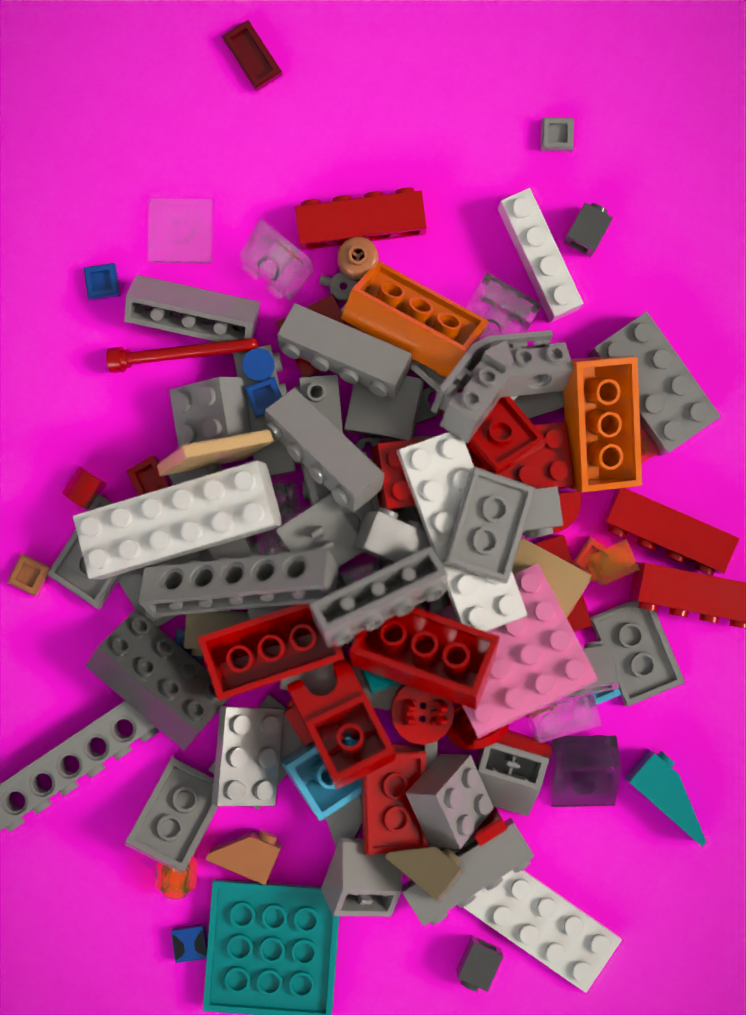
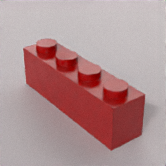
(370, 217)
(669, 530)
(689, 592)

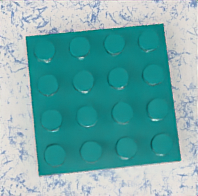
(270, 949)

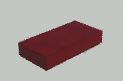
(252, 55)

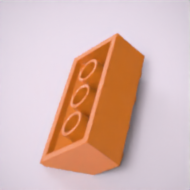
(413, 318)
(604, 423)

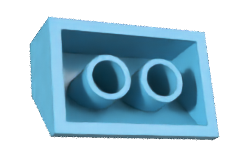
(314, 783)

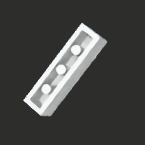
(540, 255)

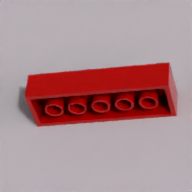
(542, 469)

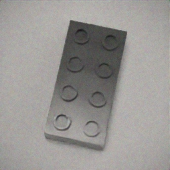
(157, 678)

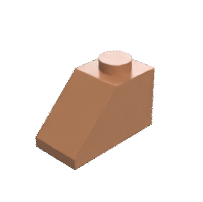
(248, 855)

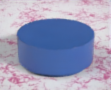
(258, 364)

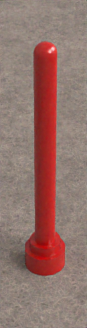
(120, 359)

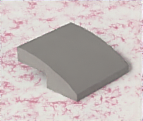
(385, 416)

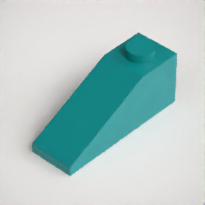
(664, 788)

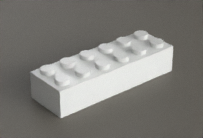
(178, 520)

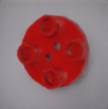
(406, 715)

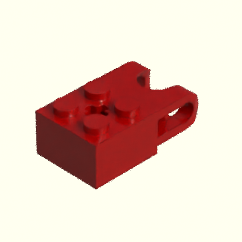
(343, 715)

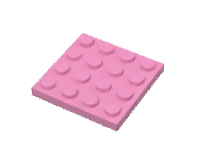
(534, 659)

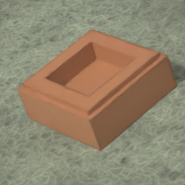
(29, 575)

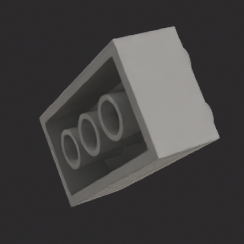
(669, 396)

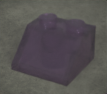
(584, 771)

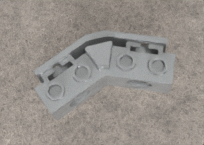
(500, 371)

